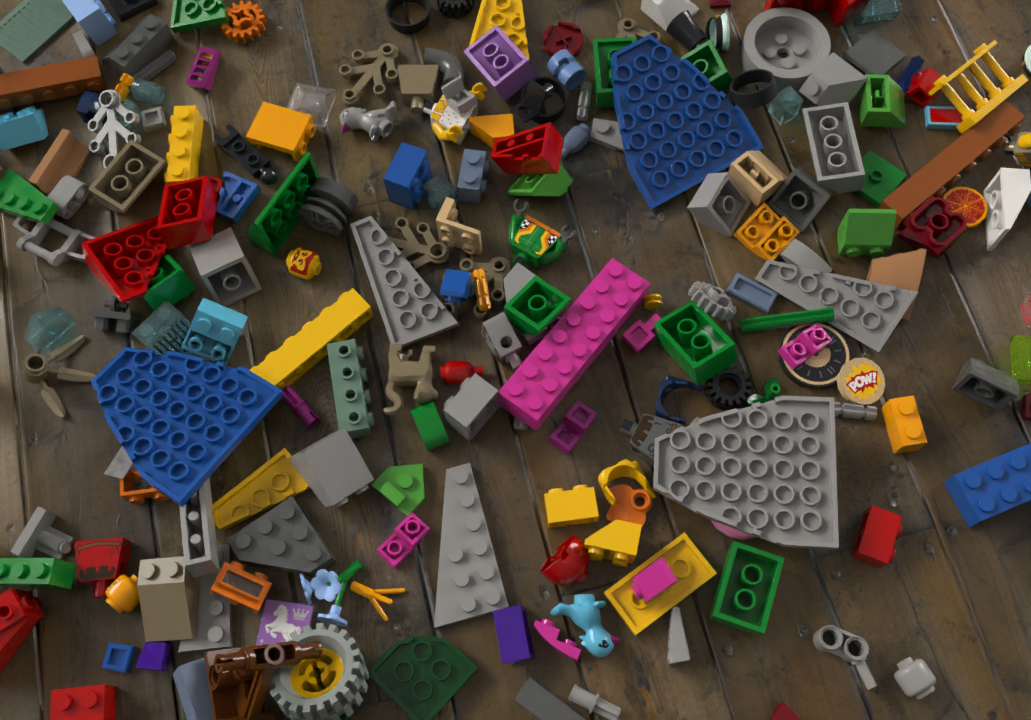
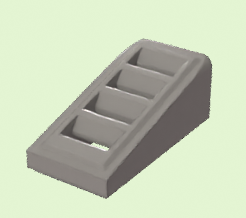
(677, 643)

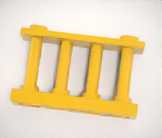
(982, 105)

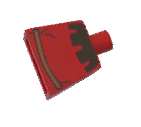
(102, 562)

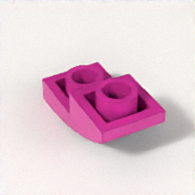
(805, 346)
(403, 540)
(549, 633)

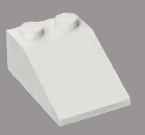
(1004, 200)

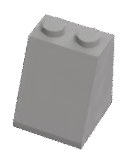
(225, 268)
(333, 468)

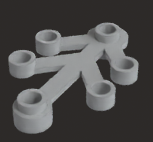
(110, 103)

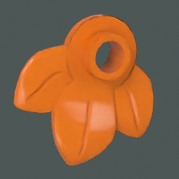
(625, 506)

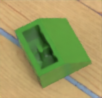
(881, 102)

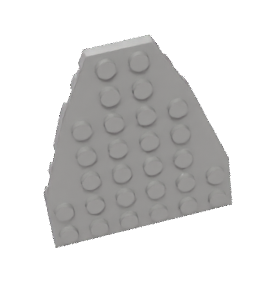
(758, 470)

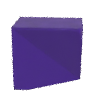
(154, 656)

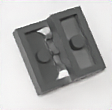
(875, 54)

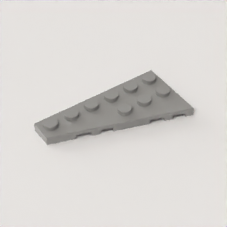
(403, 297)
(860, 307)
(468, 569)

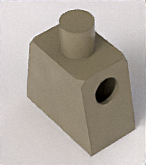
(418, 85)

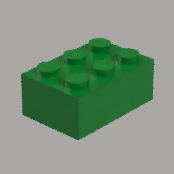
(695, 342)
(746, 589)

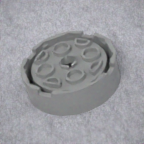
(780, 32)

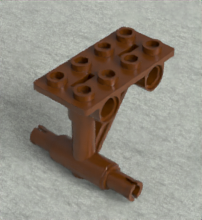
(242, 676)

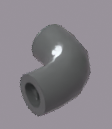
(447, 63)

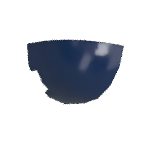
(89, 106)

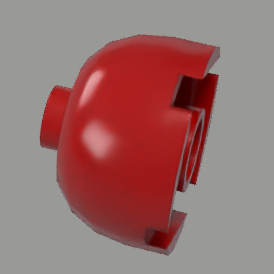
(567, 563)

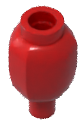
(457, 371)

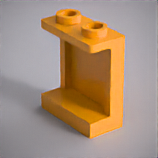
(281, 130)

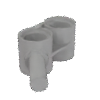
(840, 648)

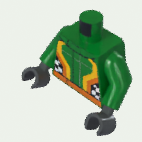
(534, 241)

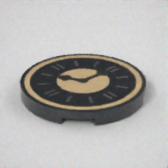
(823, 367)

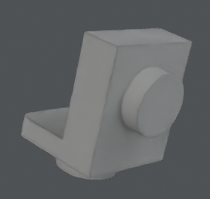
(458, 97)

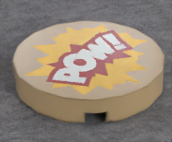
(861, 381)

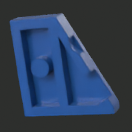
(235, 197)

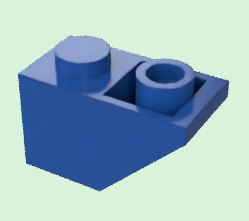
(456, 286)

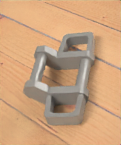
(31, 241)

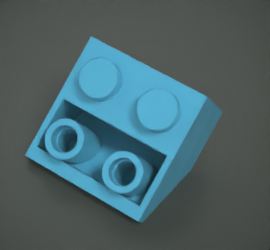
(22, 128)
(214, 331)

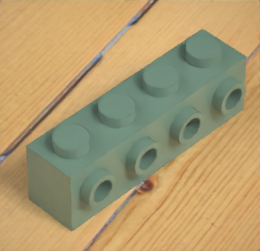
(349, 388)

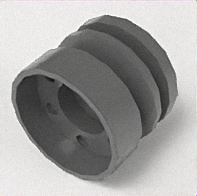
(328, 206)

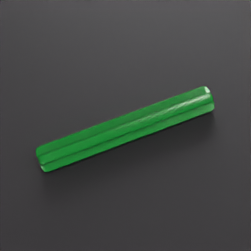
(786, 320)

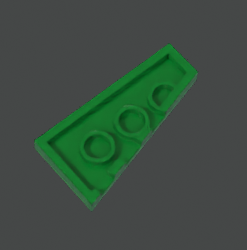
(24, 200)

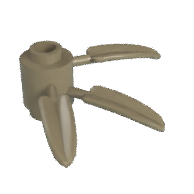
(37, 370)

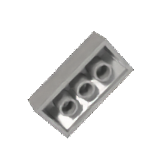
(834, 147)

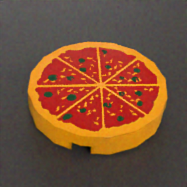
(968, 203)

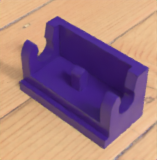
(514, 634)

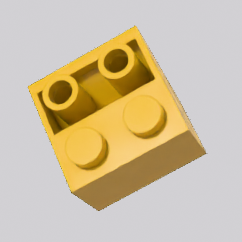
(615, 542)

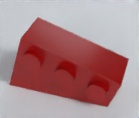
(530, 151)

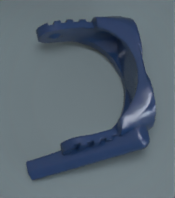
(666, 386)

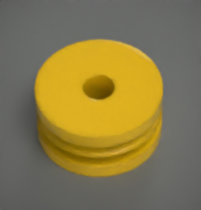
(653, 301)

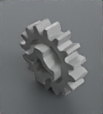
(712, 300)

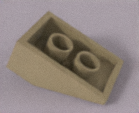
(168, 599)

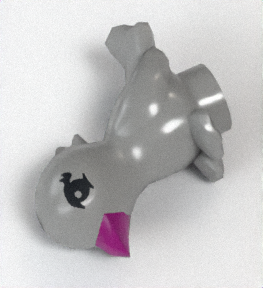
(374, 122)

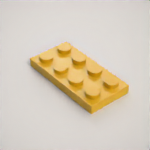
(689, 569)

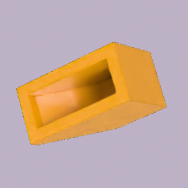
(491, 127)

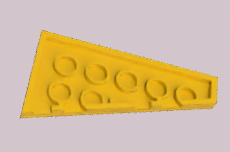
(508, 17)

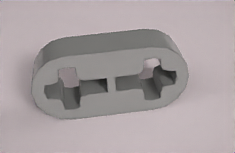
(84, 44)

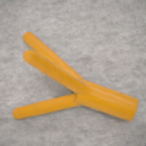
(375, 594)

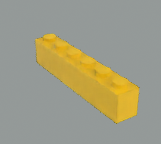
(310, 344)

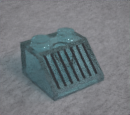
(164, 330)

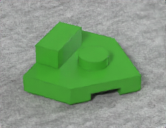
(402, 486)

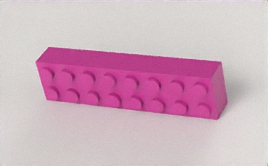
(572, 344)

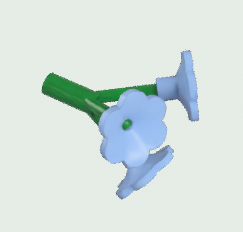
(326, 587)

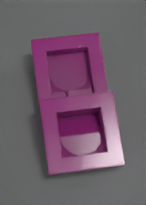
(573, 427)

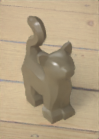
(410, 373)

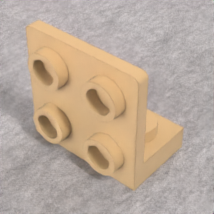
(455, 234)

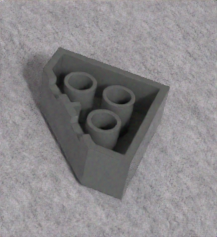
(283, 542)

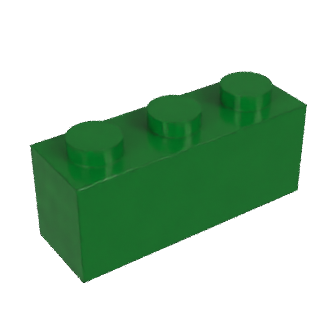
(36, 573)

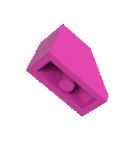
(653, 581)

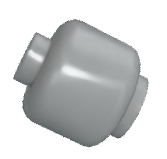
(915, 678)

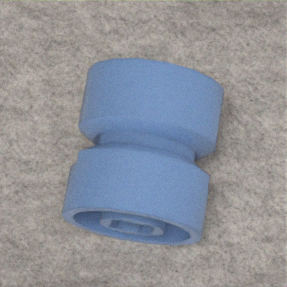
(566, 69)

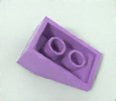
(501, 63)

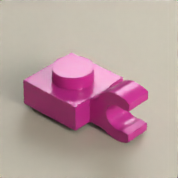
(641, 334)

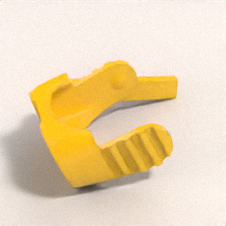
(623, 469)

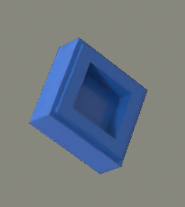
(119, 657)

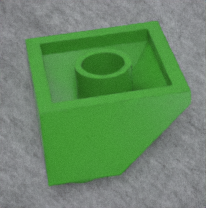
(542, 184)

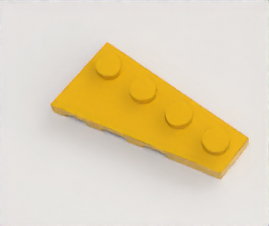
(259, 491)

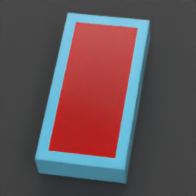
(942, 117)

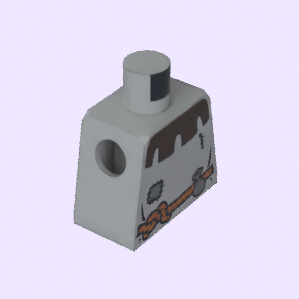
(499, 332)

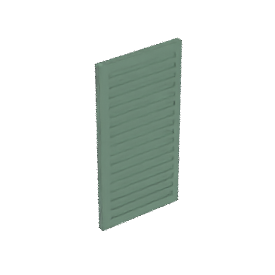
(32, 26)

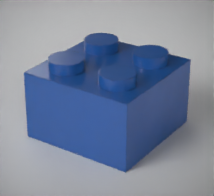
(407, 176)

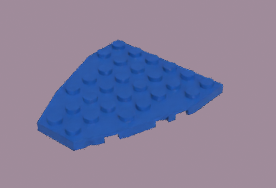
(673, 121)
(180, 414)

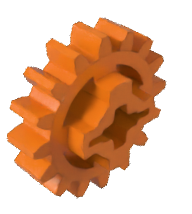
(243, 22)

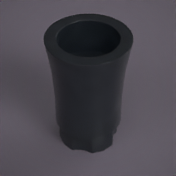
(686, 31)

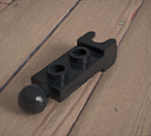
(246, 156)

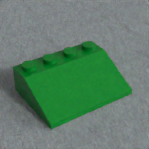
(281, 213)

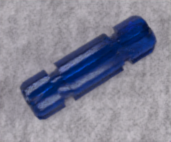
(914, 66)

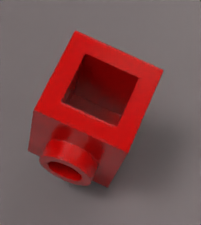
(921, 85)

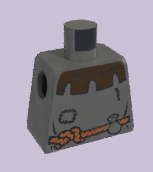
(644, 435)

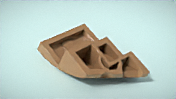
(899, 270)

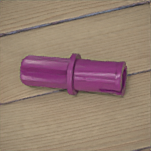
(300, 407)

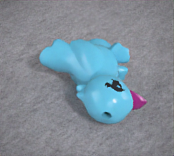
(587, 615)

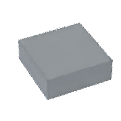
(153, 119)

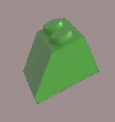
(866, 232)

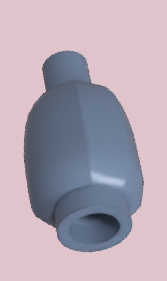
(575, 139)

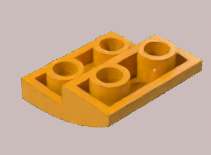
(766, 233)

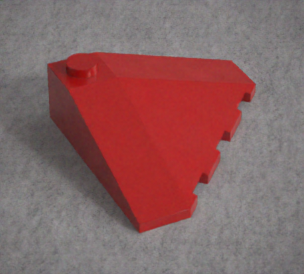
(126, 258)

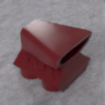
(933, 227)

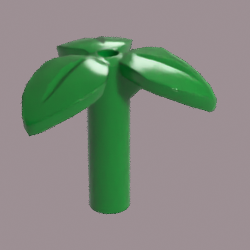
(770, 389)

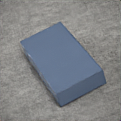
(751, 293)

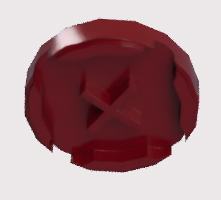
(561, 37)

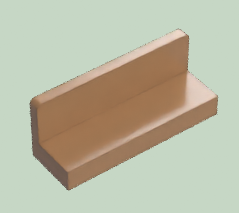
(62, 159)

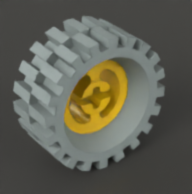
(342, 674)

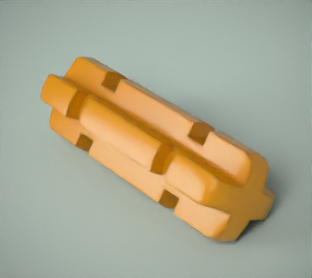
(122, 88)
(481, 289)

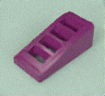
(208, 77)

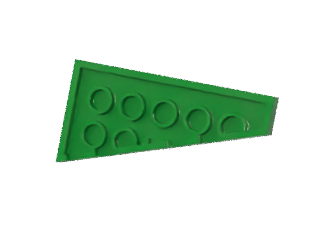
(197, 14)

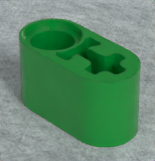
(430, 426)

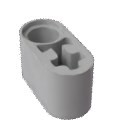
(69, 196)

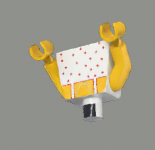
(449, 124)

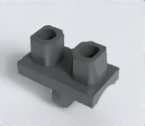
(103, 318)

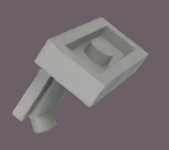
(41, 536)

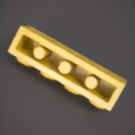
(184, 144)

